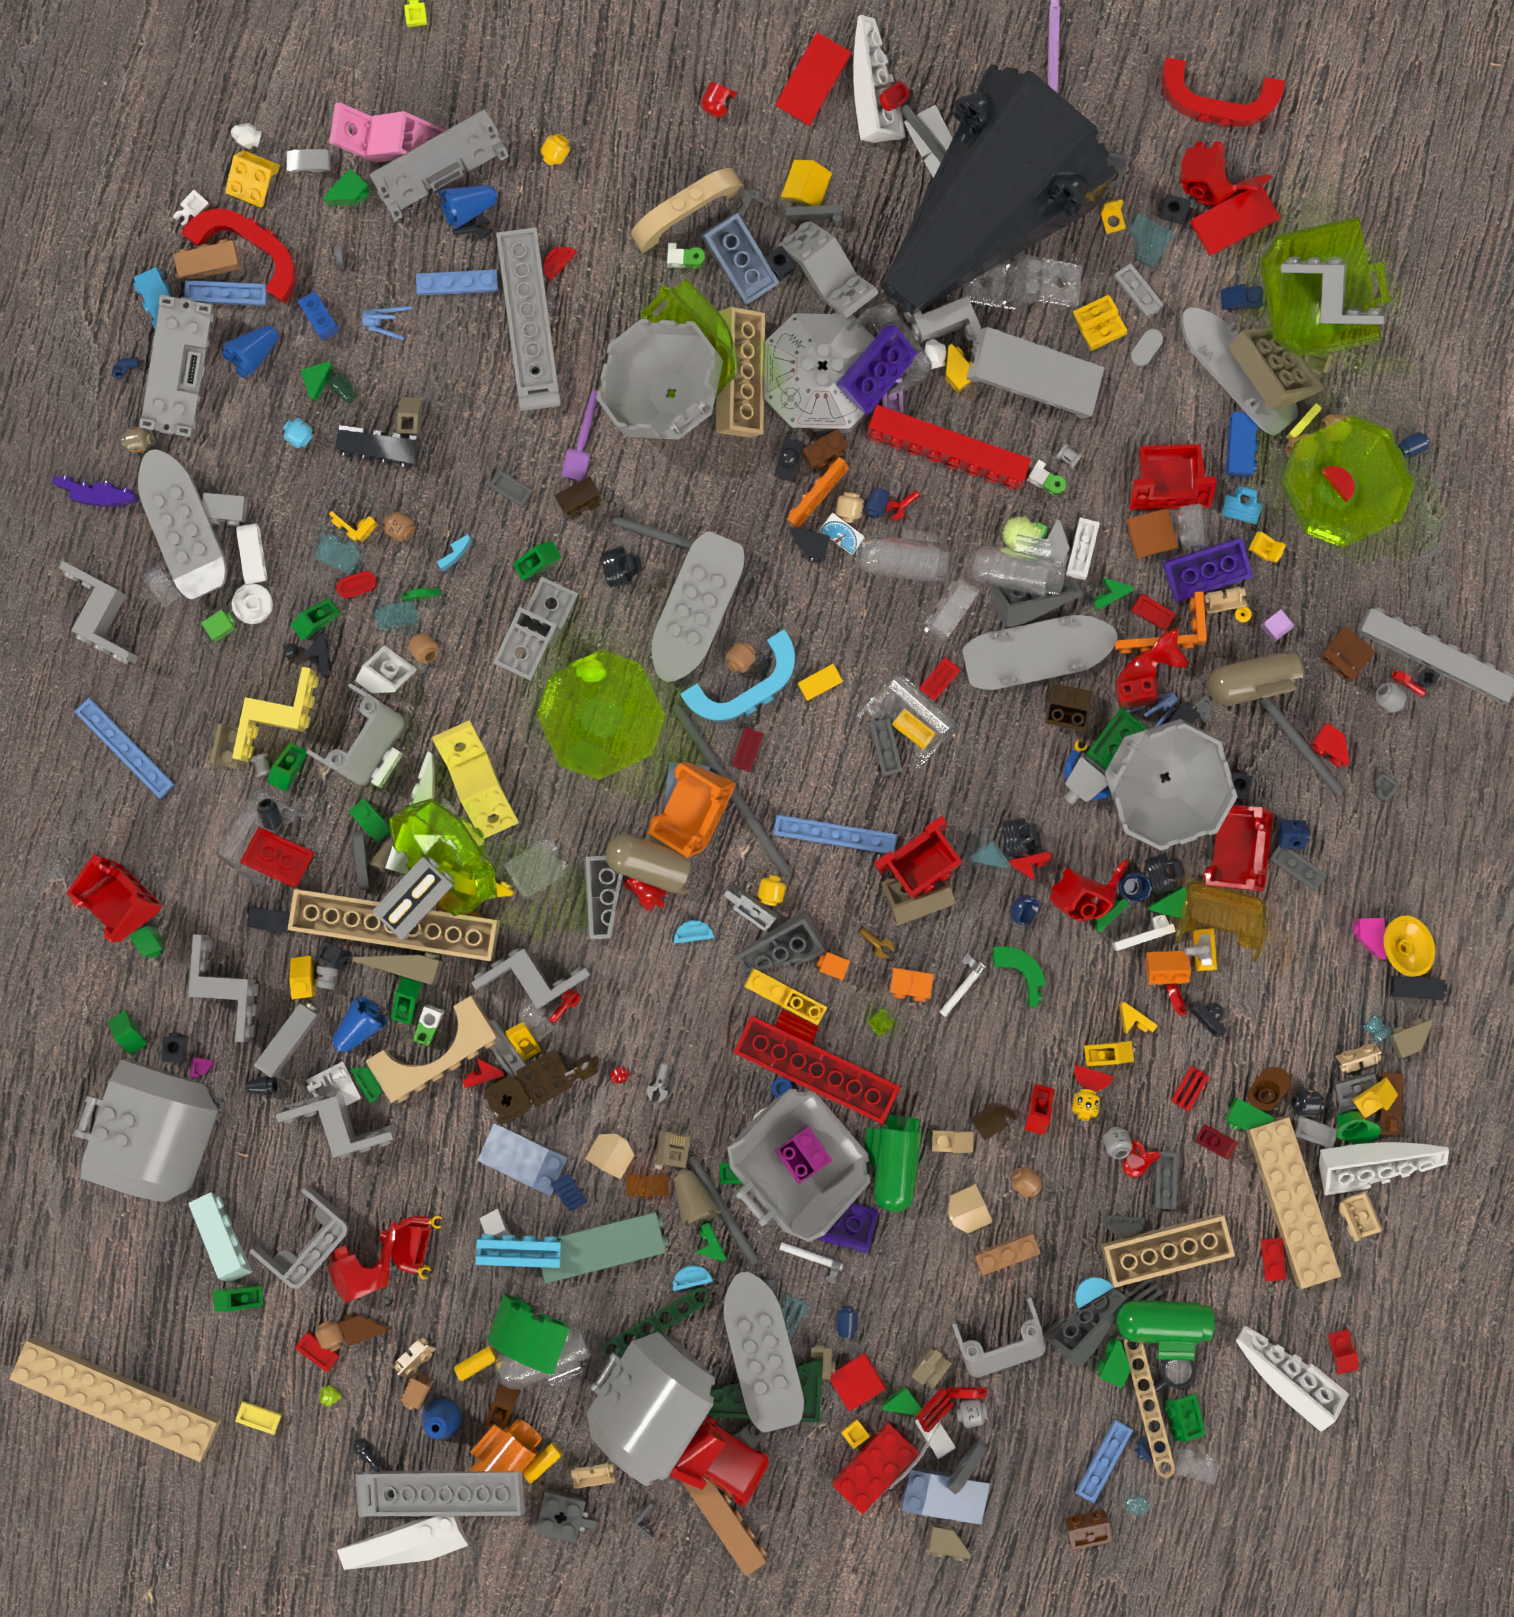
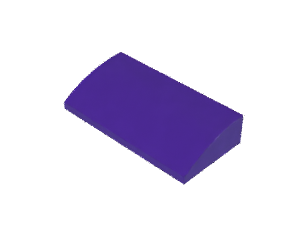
(877, 369)
(1207, 569)
(853, 1228)

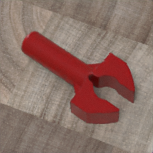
(901, 505)
(1403, 678)
(570, 998)

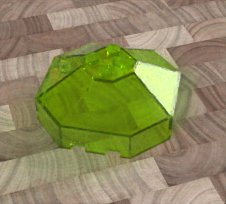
(1378, 474)
(600, 715)
(457, 847)

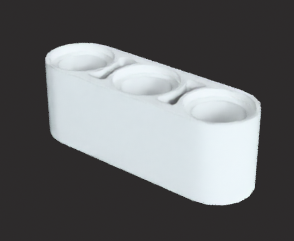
(251, 553)

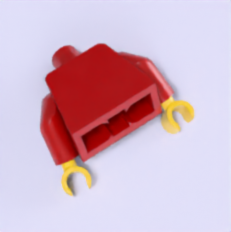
(411, 1243)

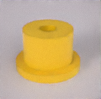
(1246, 614)

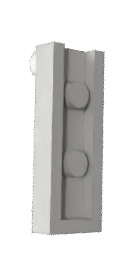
(1138, 291)

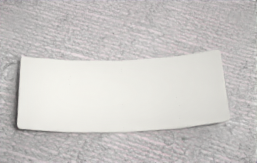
(935, 125)
(914, 1462)

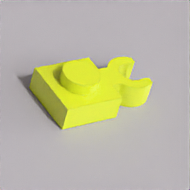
(415, 13)

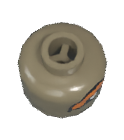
(137, 440)

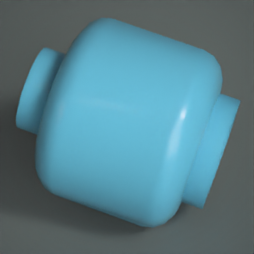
(297, 432)

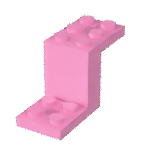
(379, 136)

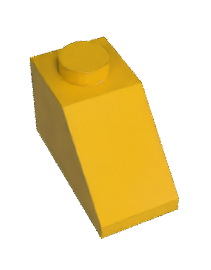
(302, 977)
(1109, 1053)

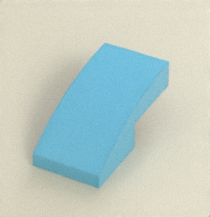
(459, 547)

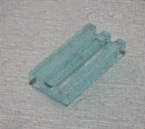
(797, 1302)

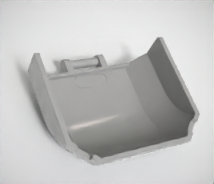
(147, 1132)
(821, 1199)
(649, 1406)

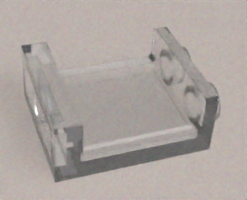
(536, 868)

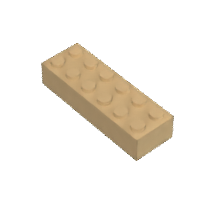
(742, 401)
(1167, 1250)

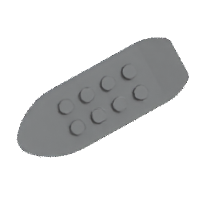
(1209, 342)
(181, 525)
(696, 605)
(1037, 651)
(762, 1354)

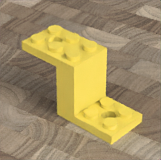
(275, 715)
(475, 779)

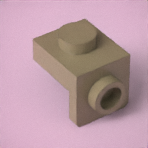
(1319, 364)
(824, 1353)

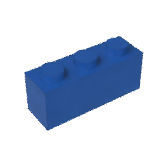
(1241, 446)

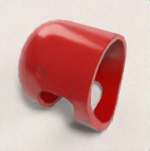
(714, 99)

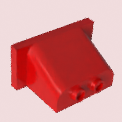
(1171, 478)
(922, 860)
(699, 1455)

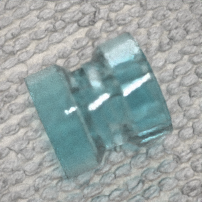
(1377, 1028)

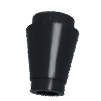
(263, 1085)

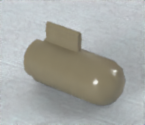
(1255, 678)
(648, 862)

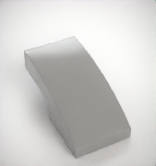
(308, 160)

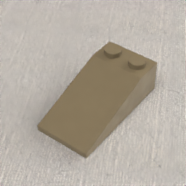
(418, 967)

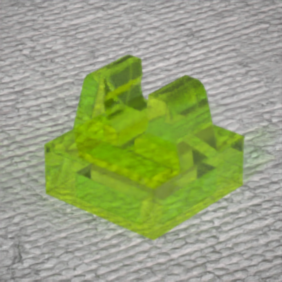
(880, 1023)

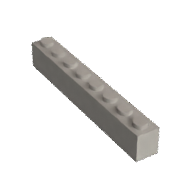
(1437, 656)

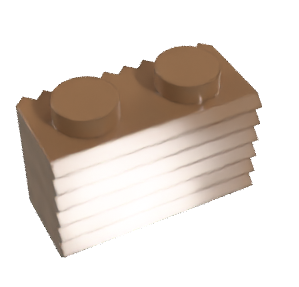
(416, 1391)

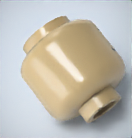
(850, 506)

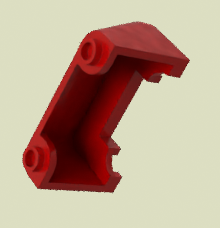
(1242, 850)
(113, 897)
(737, 1468)

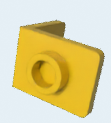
(1109, 209)

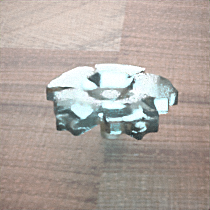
(1137, 1506)

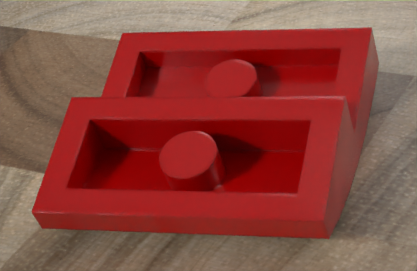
(857, 1381)

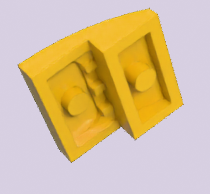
(1100, 322)

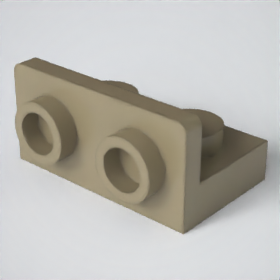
(223, 746)

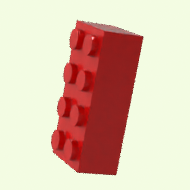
(875, 1467)

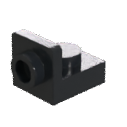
(333, 956)

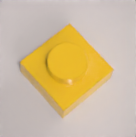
(855, 1433)

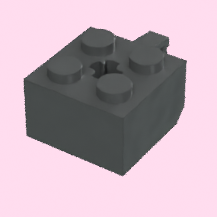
(568, 1527)

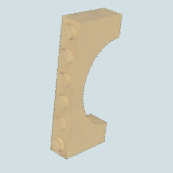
(400, 1078)

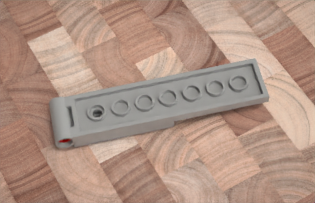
(528, 319)
(439, 1493)

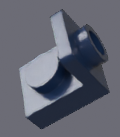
(1144, 1450)

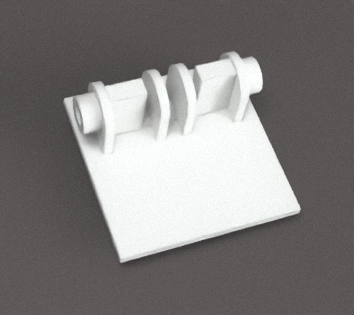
(332, 1080)

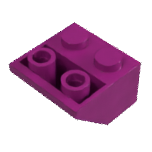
(803, 1155)

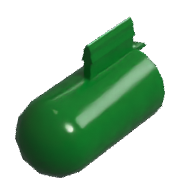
(896, 1158)
(1171, 1324)

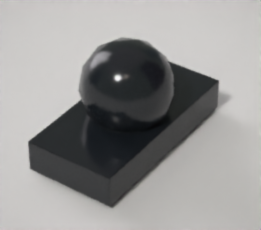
(788, 459)
(1209, 1016)

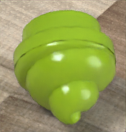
(329, 1395)

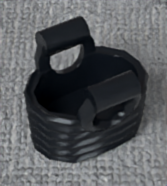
(614, 566)
(1014, 834)
(1157, 872)

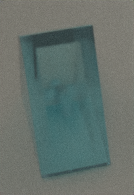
(396, 615)
(990, 855)

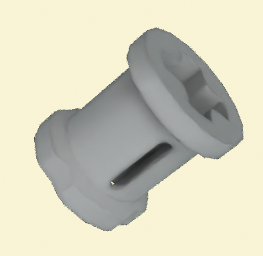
(1069, 456)
(261, 765)

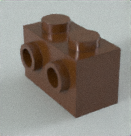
(825, 450)

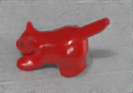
(647, 894)

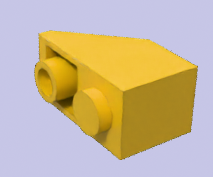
(956, 369)

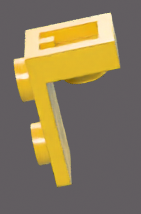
(364, 527)

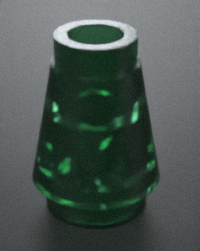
(343, 388)

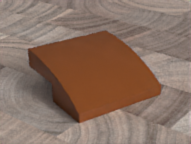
(1151, 533)

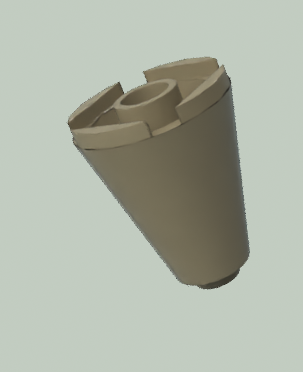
(693, 1199)

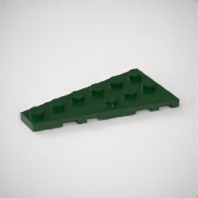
(730, 1403)

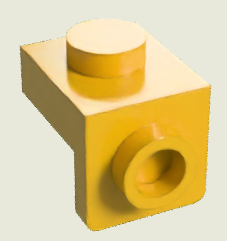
(1267, 547)

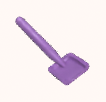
(577, 461)

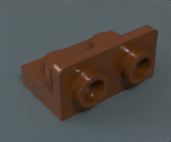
(1088, 1530)

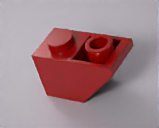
(1331, 743)

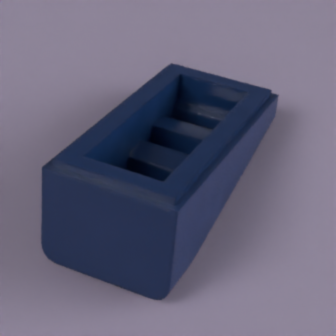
(569, 1192)

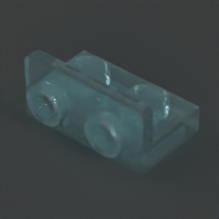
(336, 554)

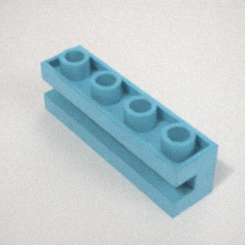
(518, 1252)

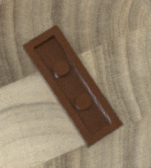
(1391, 1119)

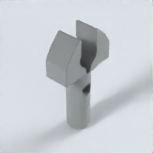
(659, 1083)

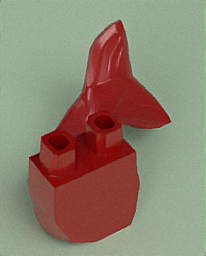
(1205, 175)
(1138, 680)
(1085, 898)
(355, 1280)

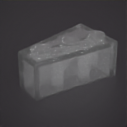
(950, 610)

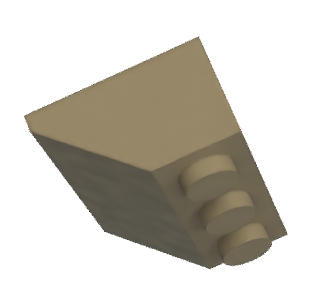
(908, 909)

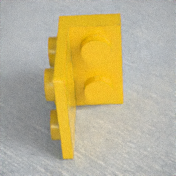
(250, 177)

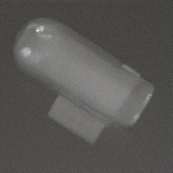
(909, 557)
(1022, 569)
(517, 1376)

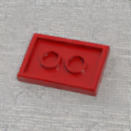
(277, 857)

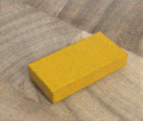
(820, 682)
(914, 728)

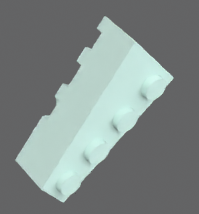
(219, 1238)

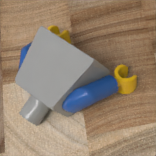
(1084, 777)

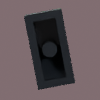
(811, 544)

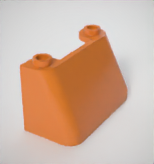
(692, 809)

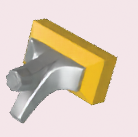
(1203, 950)

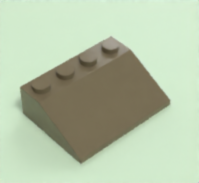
(1273, 369)

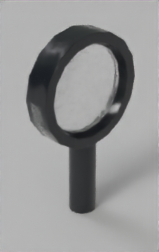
(1176, 1374)

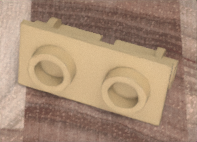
(1217, 602)
(1350, 1059)
(407, 1364)
(593, 1476)

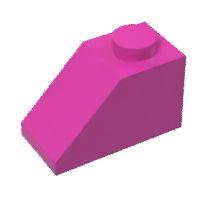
(1370, 934)

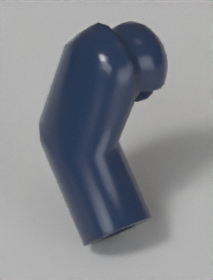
(123, 365)

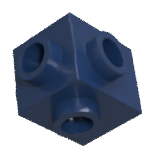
(1293, 834)

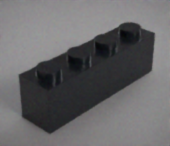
(378, 446)

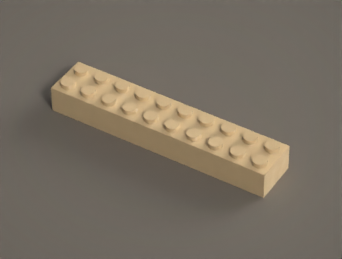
(354, 920)
(115, 1399)

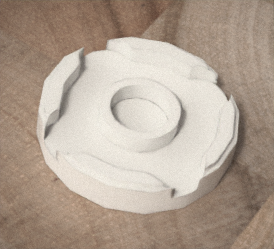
(252, 603)

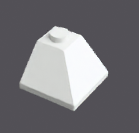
(384, 672)

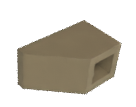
(409, 416)
(1410, 1038)
(946, 1541)

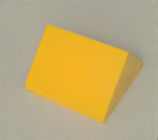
(806, 183)

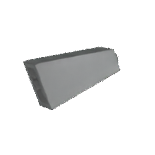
(287, 1040)

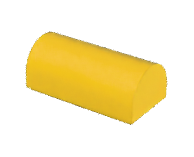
(475, 1363)
(542, 1462)

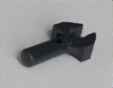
(474, 228)

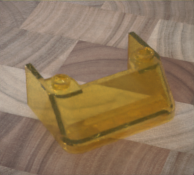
(1226, 912)

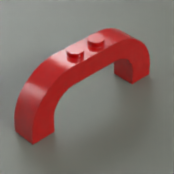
(1214, 110)
(216, 220)

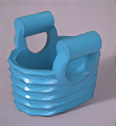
(1241, 511)

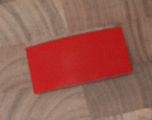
(813, 78)
(1234, 220)

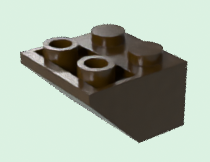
(579, 498)
(1068, 707)

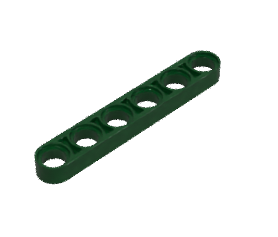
(655, 1320)

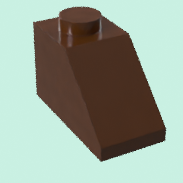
(361, 1327)
(502, 1407)

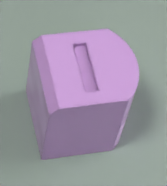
(1277, 625)

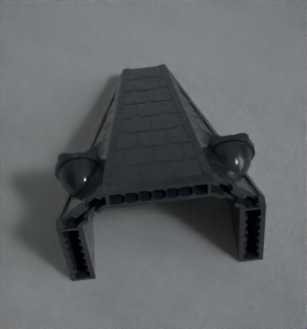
(1005, 183)

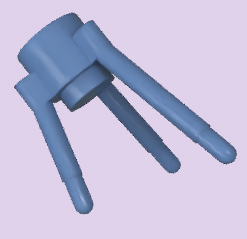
(373, 318)
(1164, 702)

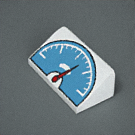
(842, 533)

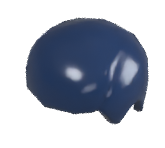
(1134, 887)
(1024, 909)

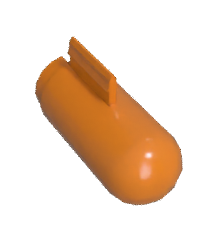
(507, 1448)

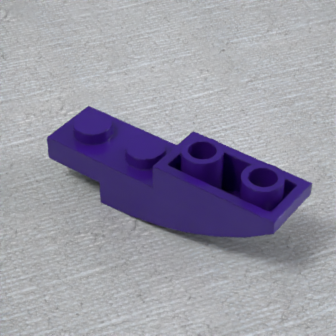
(101, 495)

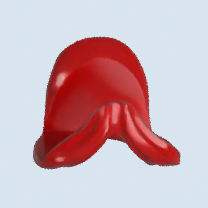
(1135, 1164)

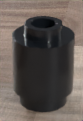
(269, 814)

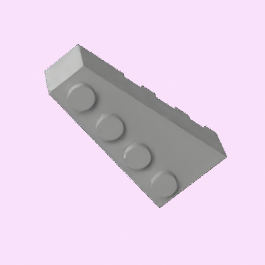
(602, 894)

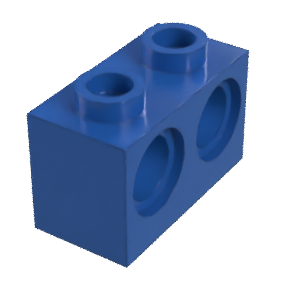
(318, 316)

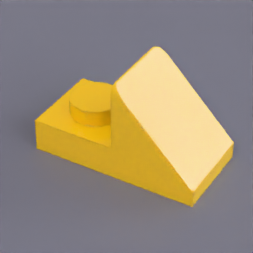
(1130, 1015)
(523, 1041)
(1378, 1096)

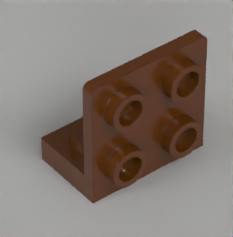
(1347, 654)

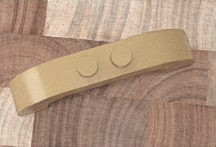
(657, 221)

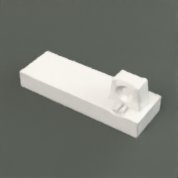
(1082, 549)
(1161, 928)

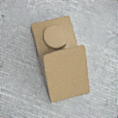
(952, 1141)

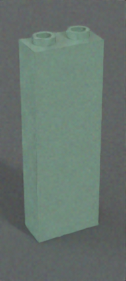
(608, 1245)

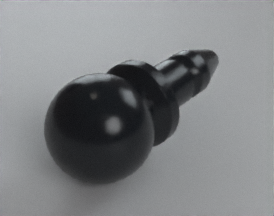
(362, 1448)

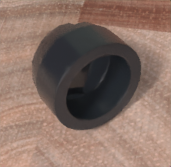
(291, 650)

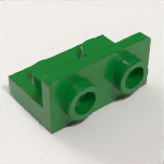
(1185, 1418)

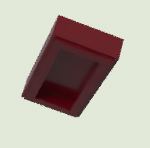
(747, 749)

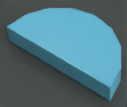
(692, 932)
(691, 1276)
(1091, 1289)

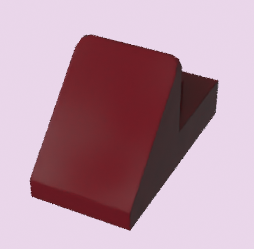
(1216, 1142)

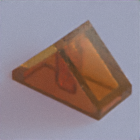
(646, 1185)

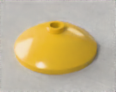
(1409, 946)

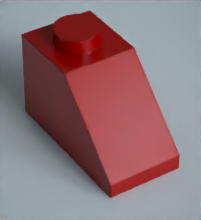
(1039, 1109)

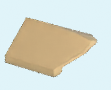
(611, 1154)
(968, 1210)

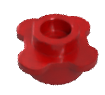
(619, 1075)

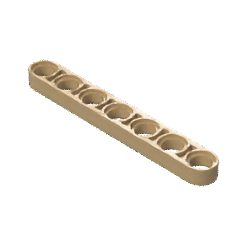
(1148, 1416)

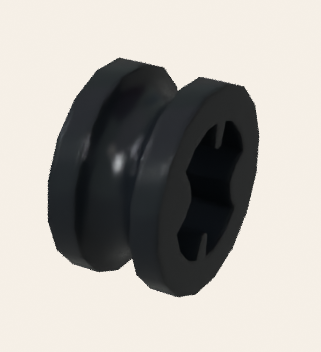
(1421, 676)

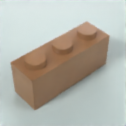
(207, 260)
(1006, 1253)

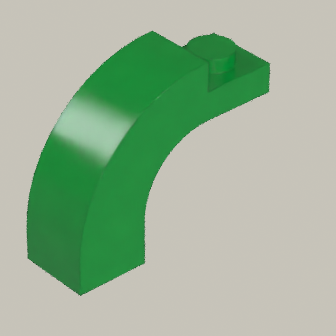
(1026, 965)

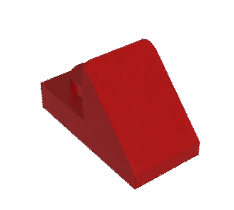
(1024, 865)
(488, 1072)
(1342, 1351)

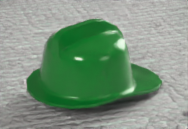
(1356, 1129)

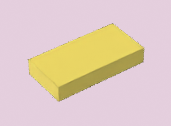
(1304, 421)
(258, 1417)

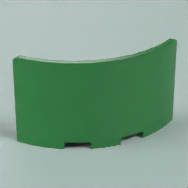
(527, 1336)

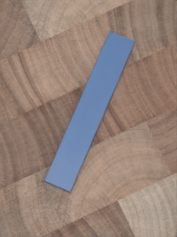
(124, 748)
(834, 834)

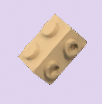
(1360, 1216)

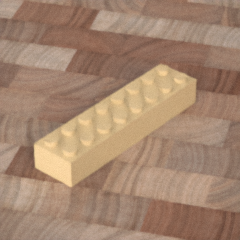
(1293, 1202)

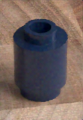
(1414, 444)
(877, 503)
(846, 1321)

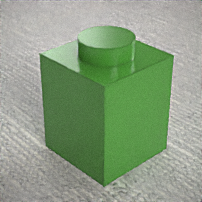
(219, 625)

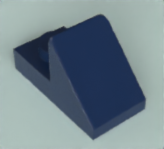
(1241, 297)

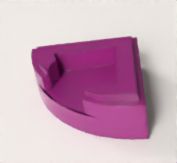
(200, 1066)

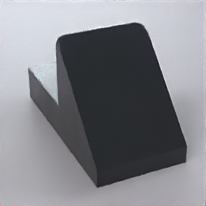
(320, 650)

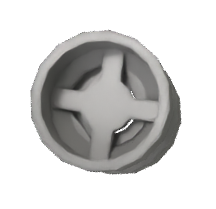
(325, 977)

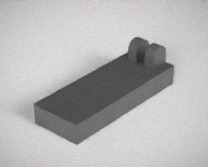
(814, 212)
(885, 747)
(1298, 867)
(1166, 1181)

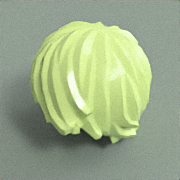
(1020, 526)

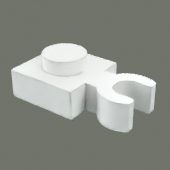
(193, 205)

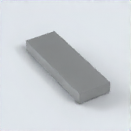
(505, 1051)

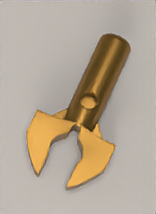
(877, 943)

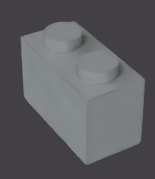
(225, 508)

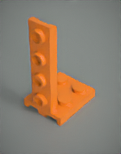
(1185, 641)

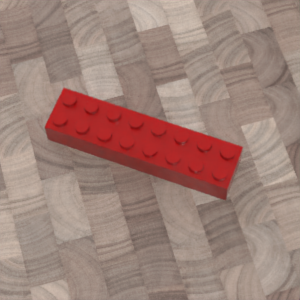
(948, 447)
(816, 1069)

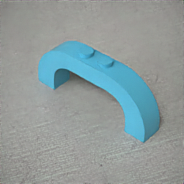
(747, 702)

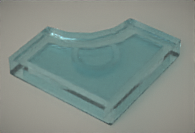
(1150, 239)

